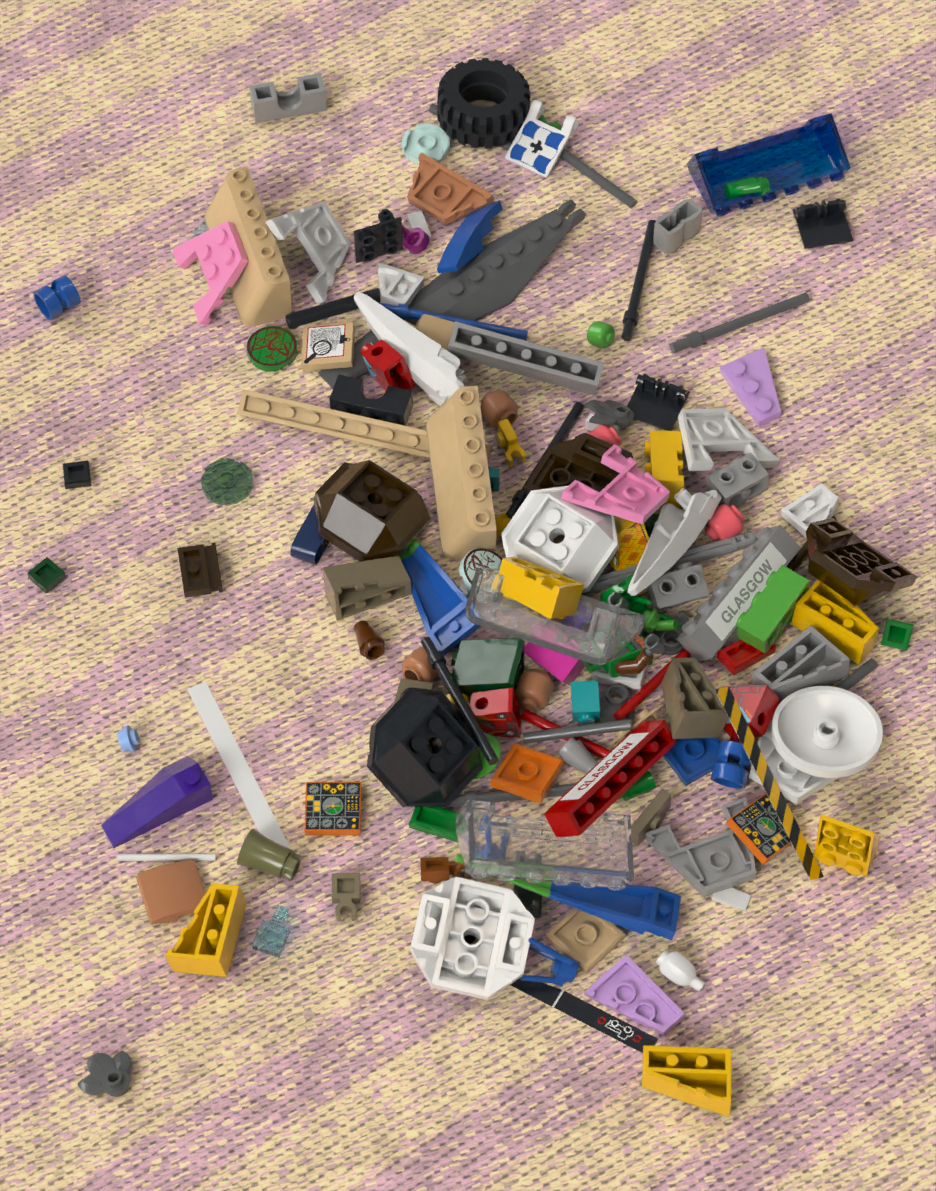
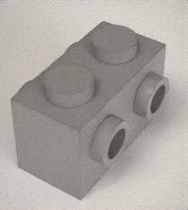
(739, 480)
(677, 587)

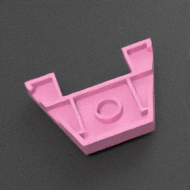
(221, 261)
(627, 496)

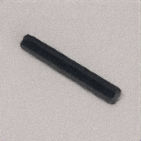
(327, 309)

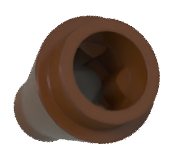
(369, 642)

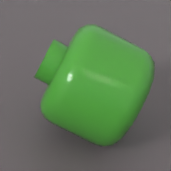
(600, 334)

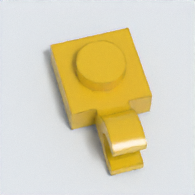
(508, 439)

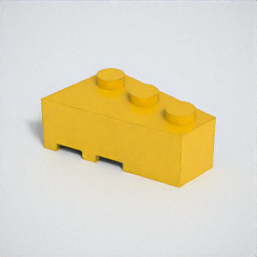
(666, 461)
(540, 588)
(836, 620)
(211, 935)
(690, 1075)

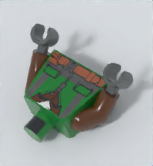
(634, 656)

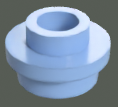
(128, 739)

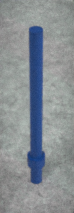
(404, 312)

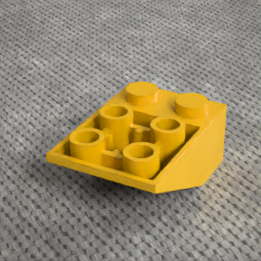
(845, 846)

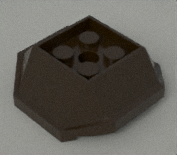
(572, 461)
(369, 512)
(851, 564)

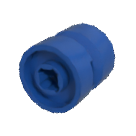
(58, 296)
(728, 773)

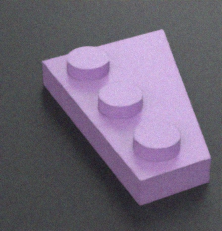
(753, 386)
(636, 996)

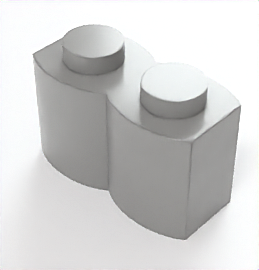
(677, 226)

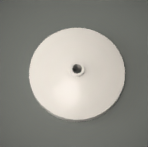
(827, 731)

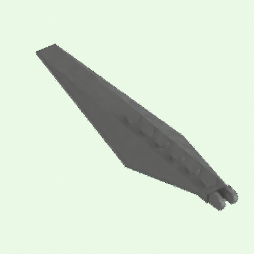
(486, 281)

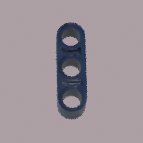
(307, 543)

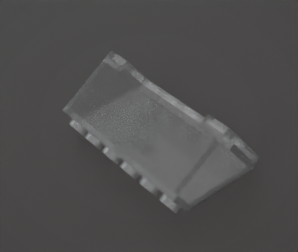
(590, 635)
(531, 851)

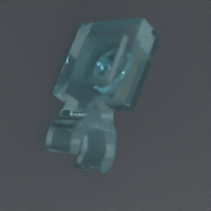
(273, 935)

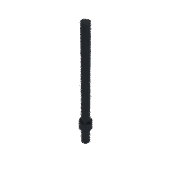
(631, 315)
(559, 437)
(437, 662)

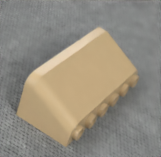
(263, 287)
(461, 475)

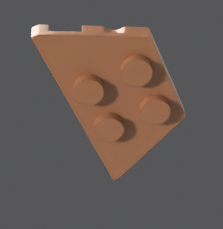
(444, 192)

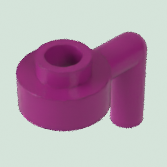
(415, 240)

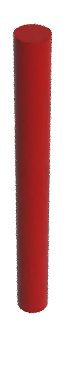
(646, 690)
(545, 724)

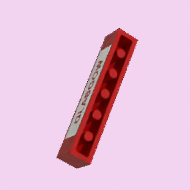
(610, 778)

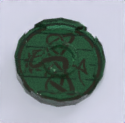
(230, 488)

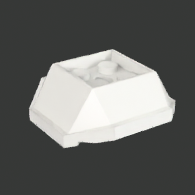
(588, 533)
(479, 910)

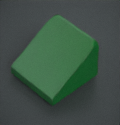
(897, 634)

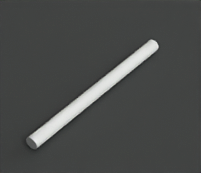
(166, 857)

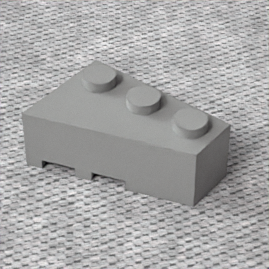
(802, 664)

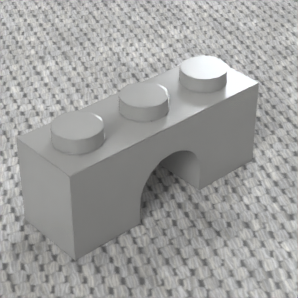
(305, 98)

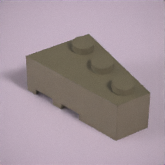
(365, 585)
(692, 701)

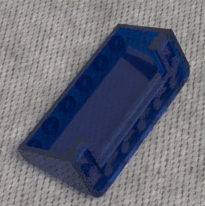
(786, 159)

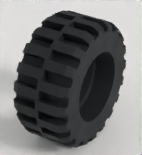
(482, 81)

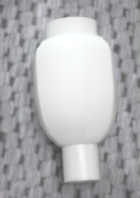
(679, 970)

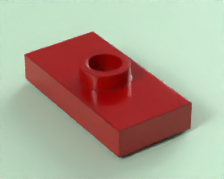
(741, 656)

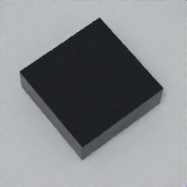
(76, 474)

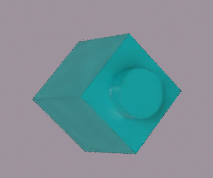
(585, 701)

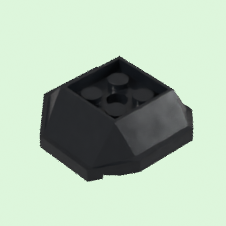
(401, 754)

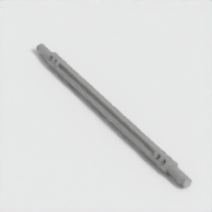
(693, 555)

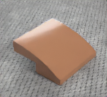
(170, 891)

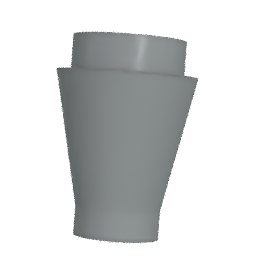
(577, 755)

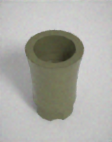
(268, 856)

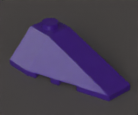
(163, 798)

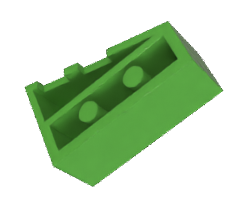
(772, 609)

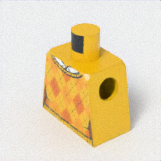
(632, 543)

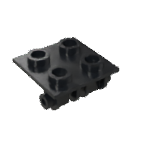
(822, 223)
(379, 238)
(657, 402)

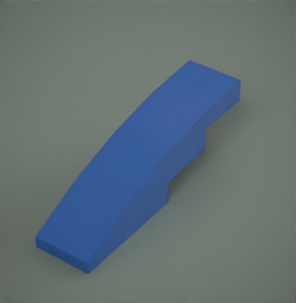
(467, 238)

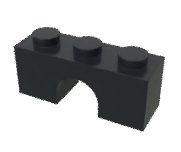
(391, 407)

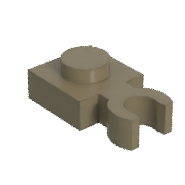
(345, 893)

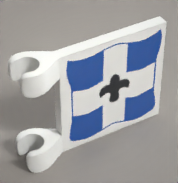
(538, 143)

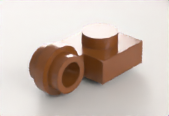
(439, 868)

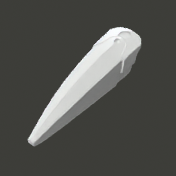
(428, 363)
(673, 536)

